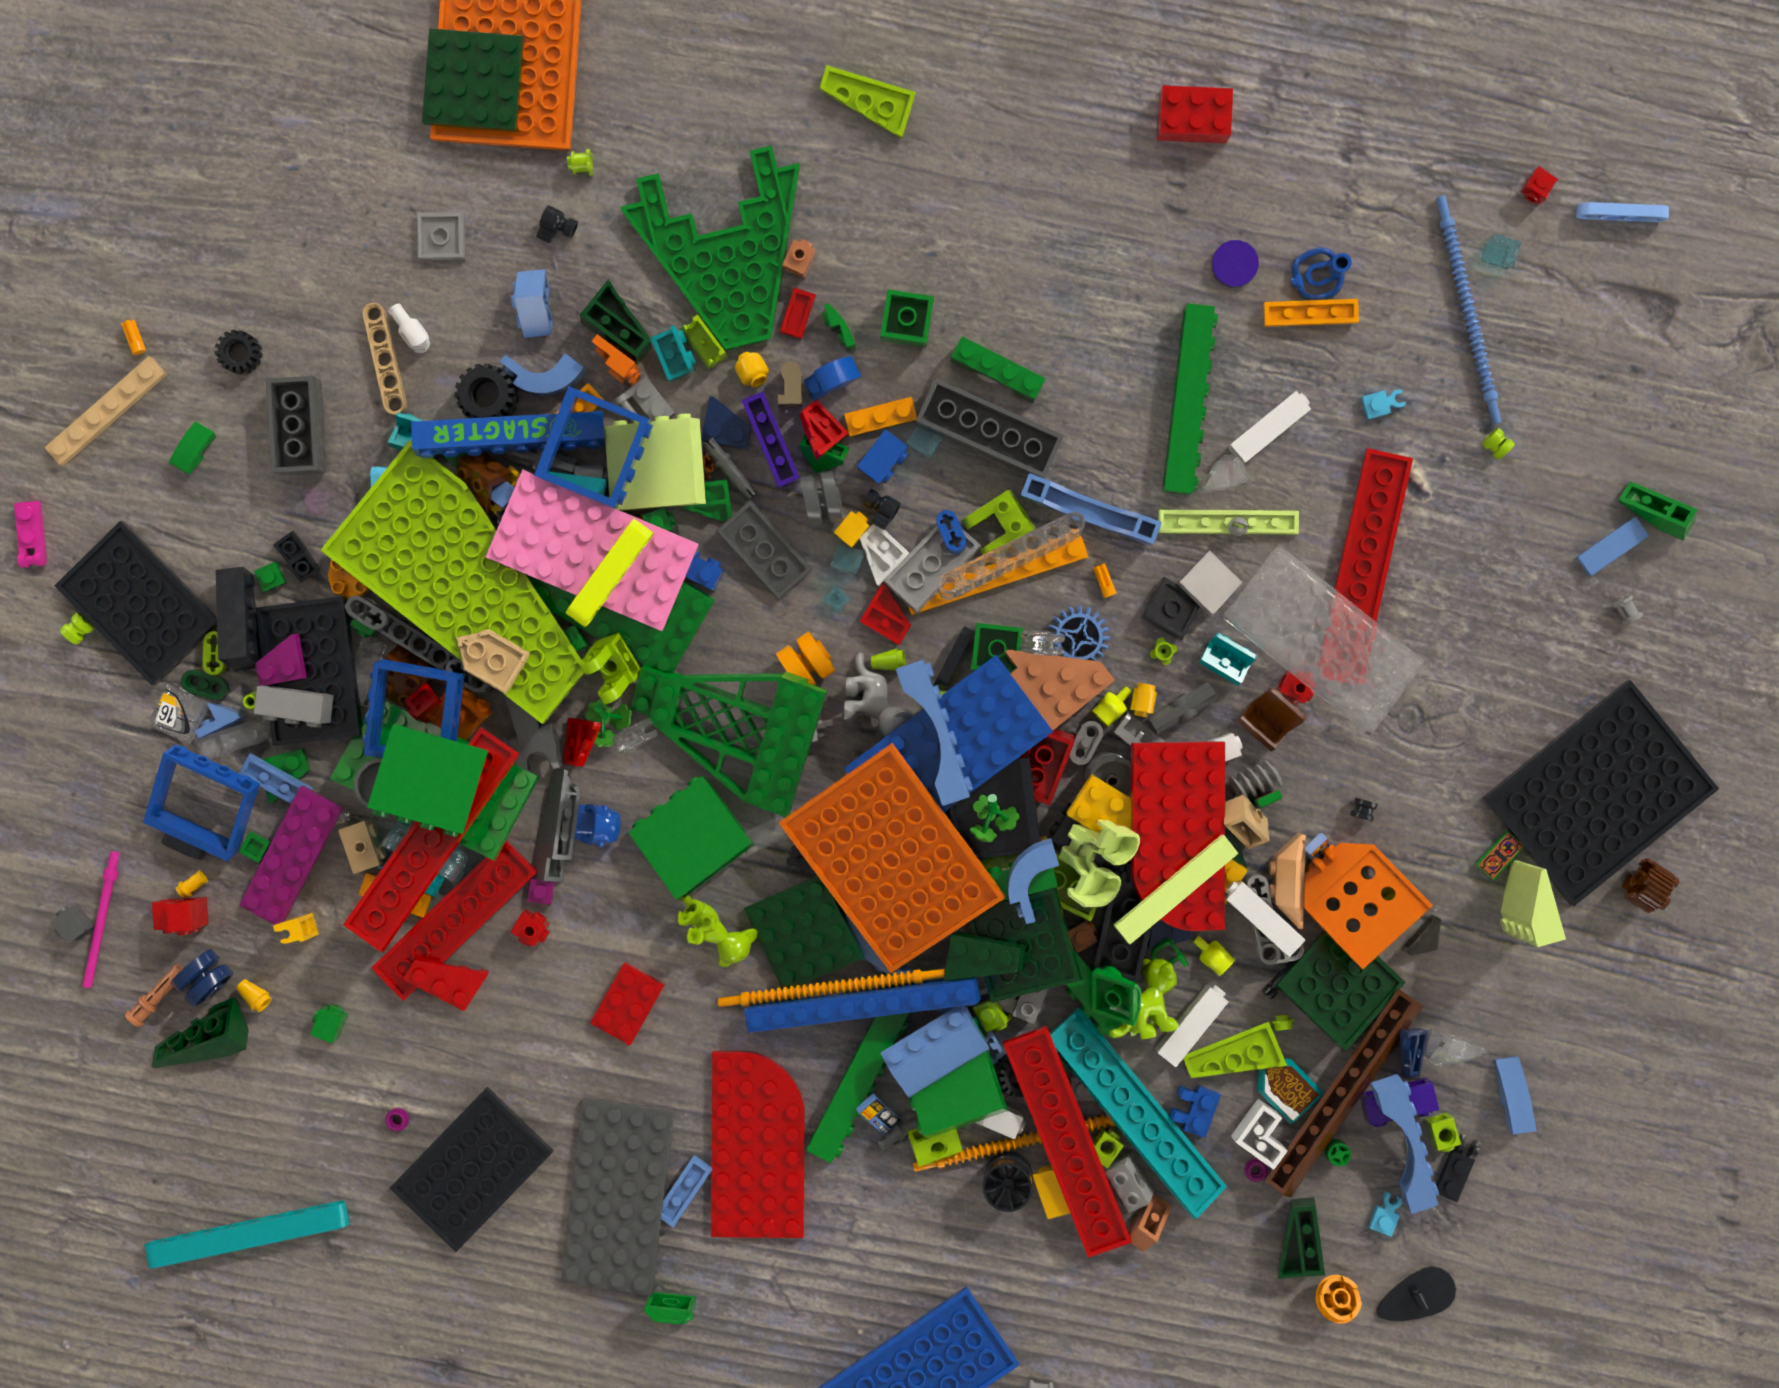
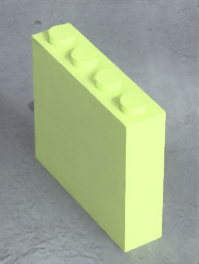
(669, 468)

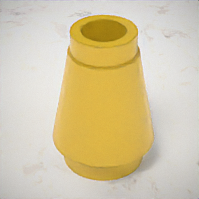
(254, 996)

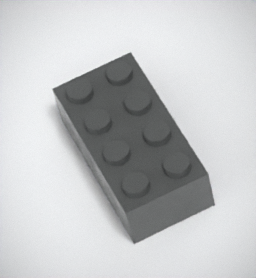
(296, 425)

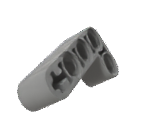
(1261, 941)

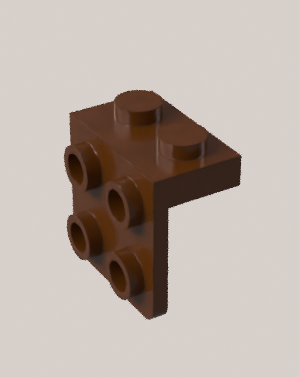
(480, 475)
(400, 684)
(1270, 718)

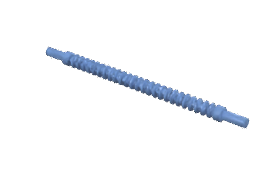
(1447, 225)

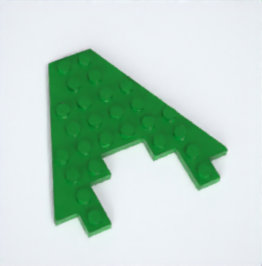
(731, 272)

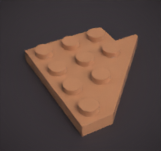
(1058, 683)

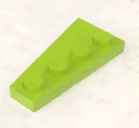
(873, 99)
(1241, 1052)

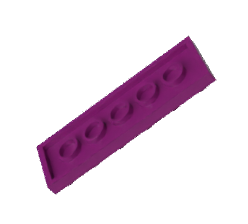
(291, 856)

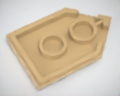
(492, 658)

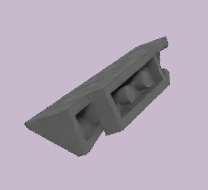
(557, 828)

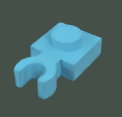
(1379, 404)
(1384, 1218)

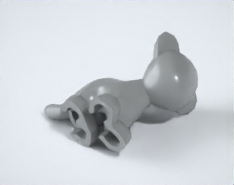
(874, 700)

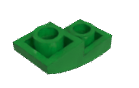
(834, 319)
(193, 443)

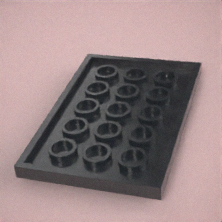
(137, 603)
(327, 660)
(471, 1169)

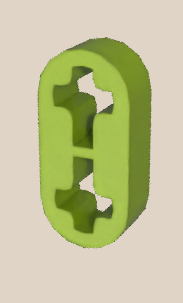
(209, 655)

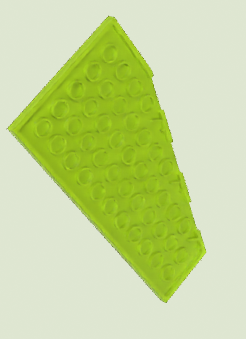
(424, 552)

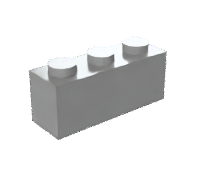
(293, 705)

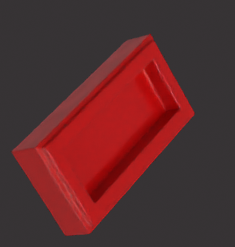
(797, 313)

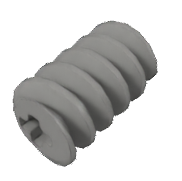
(1255, 780)

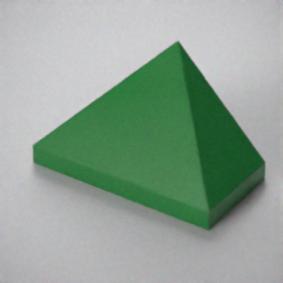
(829, 460)

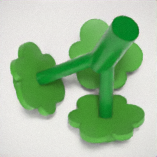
(602, 713)
(987, 809)

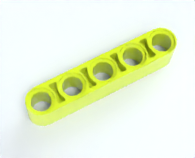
(609, 572)

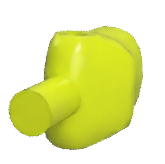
(1111, 706)
(1214, 955)

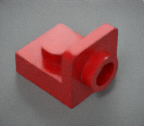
(1538, 186)
(422, 702)

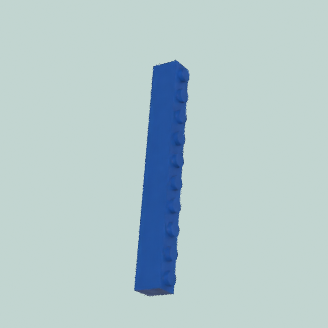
(862, 1004)

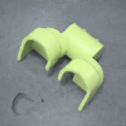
(1115, 844)

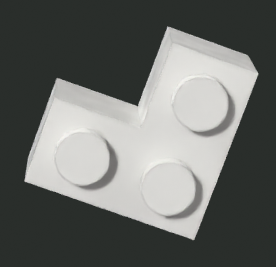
(1255, 1132)

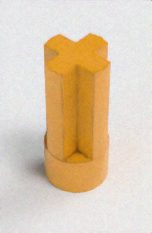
(133, 337)
(1104, 580)

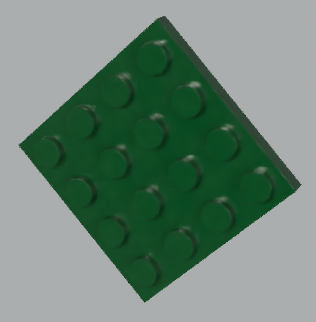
(473, 80)
(804, 933)
(1048, 952)
(1337, 991)

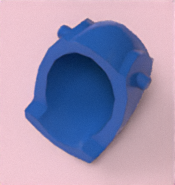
(597, 825)

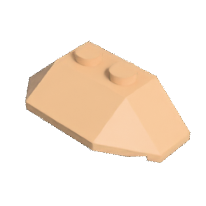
(1288, 879)

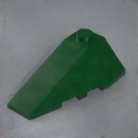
(211, 1037)

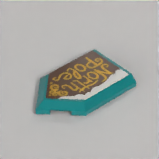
(1288, 1090)

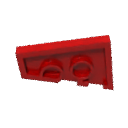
(447, 982)

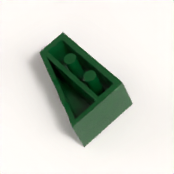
(615, 323)
(982, 956)
(1301, 1242)

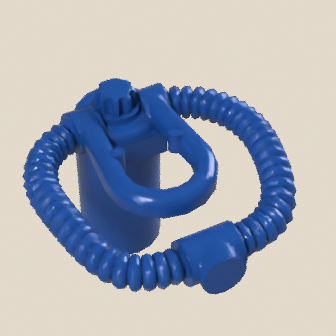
(1337, 266)

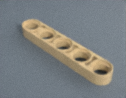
(377, 350)

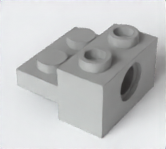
(1025, 1006)
(1129, 1183)

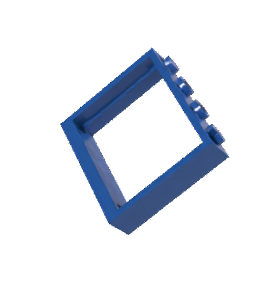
(557, 433)
(377, 695)
(185, 829)

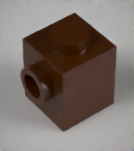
(1082, 934)

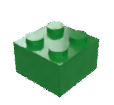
(907, 318)
(992, 641)

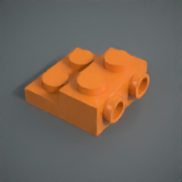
(620, 365)
(473, 713)

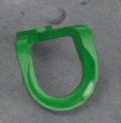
(1167, 942)

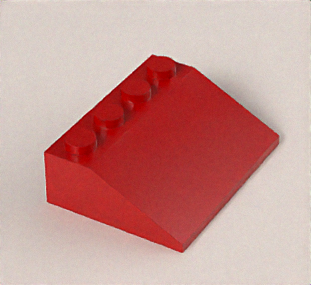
(1048, 763)

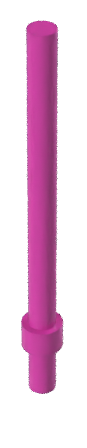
(109, 875)

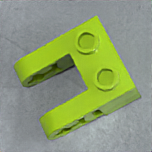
(1010, 515)
(615, 674)

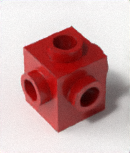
(1288, 688)
(523, 928)

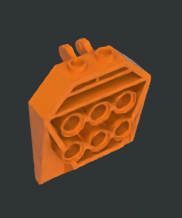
(1393, 917)

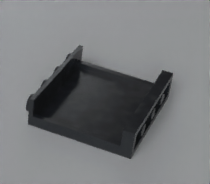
(1013, 788)

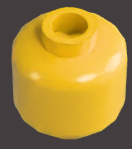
(751, 369)

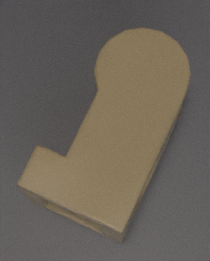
(792, 379)

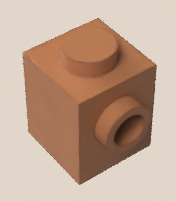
(799, 258)

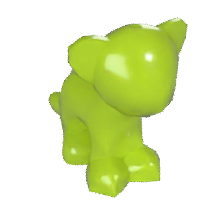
(731, 946)
(1160, 978)

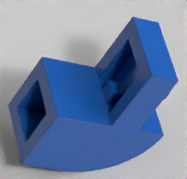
(832, 377)

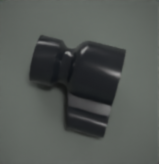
(554, 221)
(885, 508)

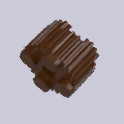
(1649, 886)

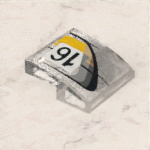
(179, 713)

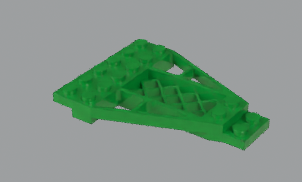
(786, 737)

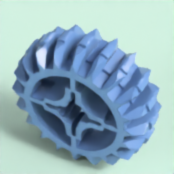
(1085, 617)

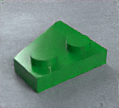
(717, 501)
(293, 763)

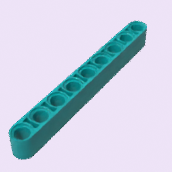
(246, 1234)

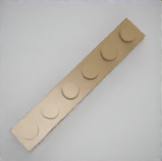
(105, 411)

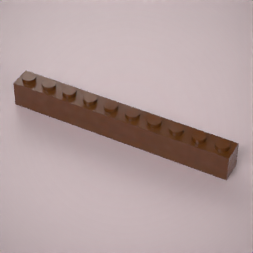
(1344, 1093)

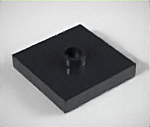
(1171, 609)

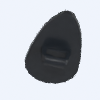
(1419, 1296)

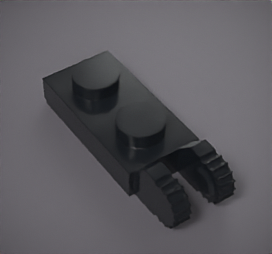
(1457, 1169)

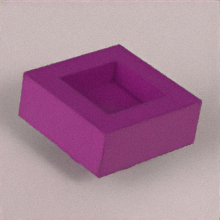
(541, 891)

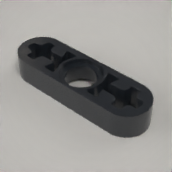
(953, 658)

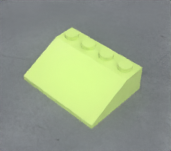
(1530, 906)

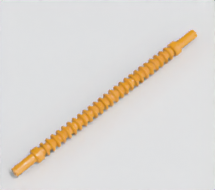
(746, 998)
(987, 1149)

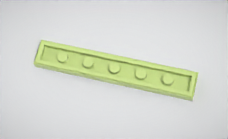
(1218, 520)
(1175, 889)

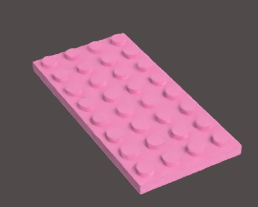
(568, 535)

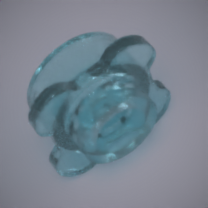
(836, 592)

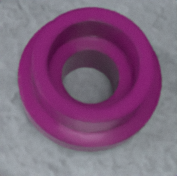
(392, 1124)
(1260, 1175)

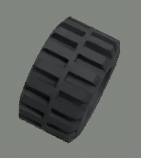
(474, 379)

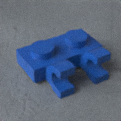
(1200, 1111)

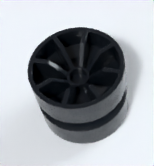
(1008, 1181)

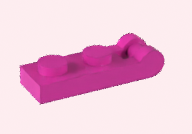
(30, 534)

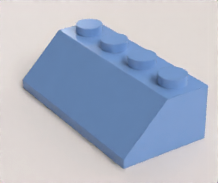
(935, 1050)

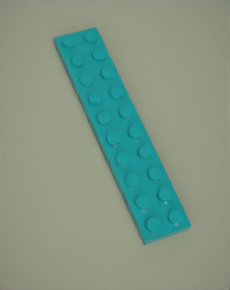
(1136, 1113)

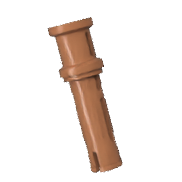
(149, 1002)

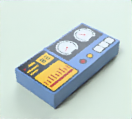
(1316, 846)
(878, 1114)

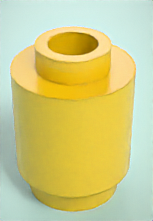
(1143, 699)

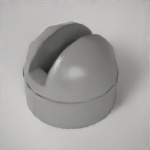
(1235, 530)

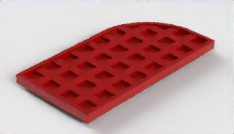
(1177, 815)
(756, 1148)

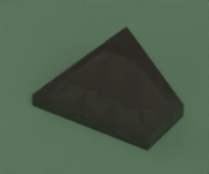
(1425, 938)

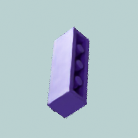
(771, 440)

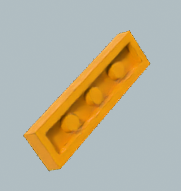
(1310, 312)

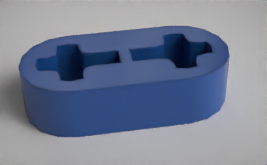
(946, 534)

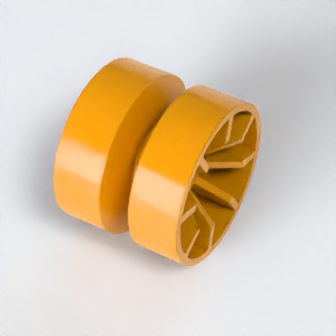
(813, 658)

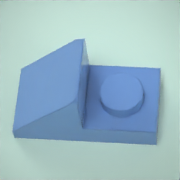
(223, 718)

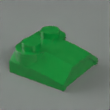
(1115, 996)
(670, 1308)

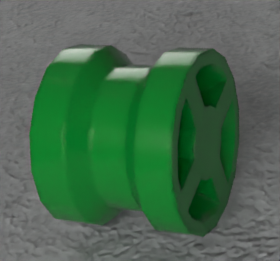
(1340, 1157)

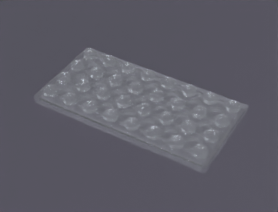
(1323, 639)

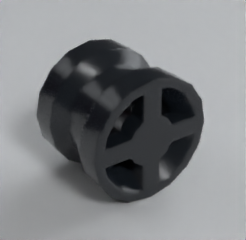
(1364, 809)

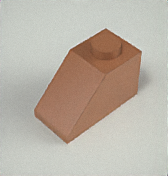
(1148, 1223)

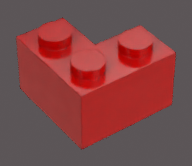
(180, 915)

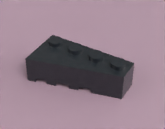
(237, 619)

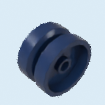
(201, 978)

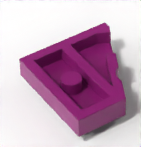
(282, 663)

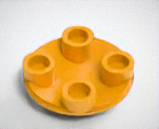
(344, 583)

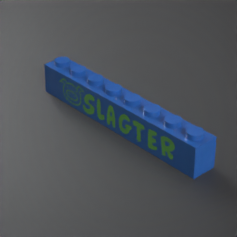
(504, 434)

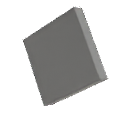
(441, 236)
(1209, 583)

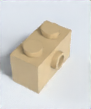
(1246, 822)
(362, 846)

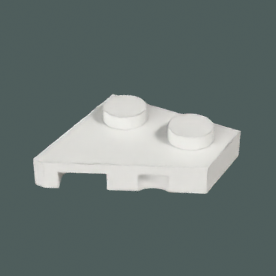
(882, 552)

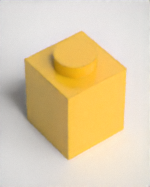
(852, 528)

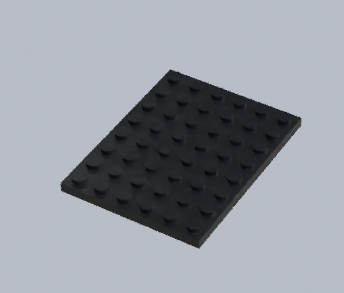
(1601, 793)

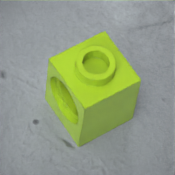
(1435, 1125)
(1109, 1155)

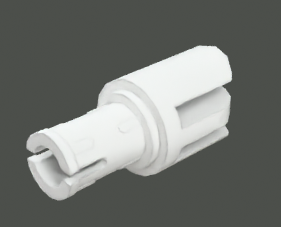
(410, 329)

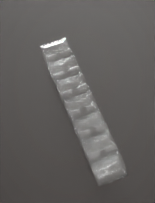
(1017, 546)

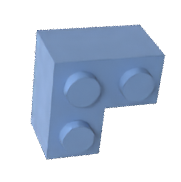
(532, 303)

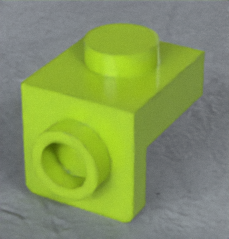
(991, 1015)

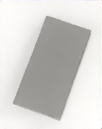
(918, 574)

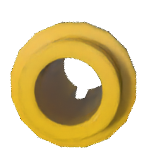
(191, 884)

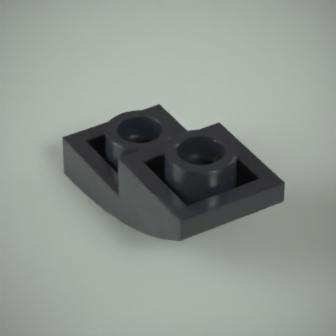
(297, 556)

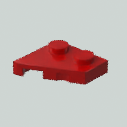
(821, 428)
(886, 616)
(579, 740)

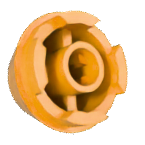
(1338, 1299)

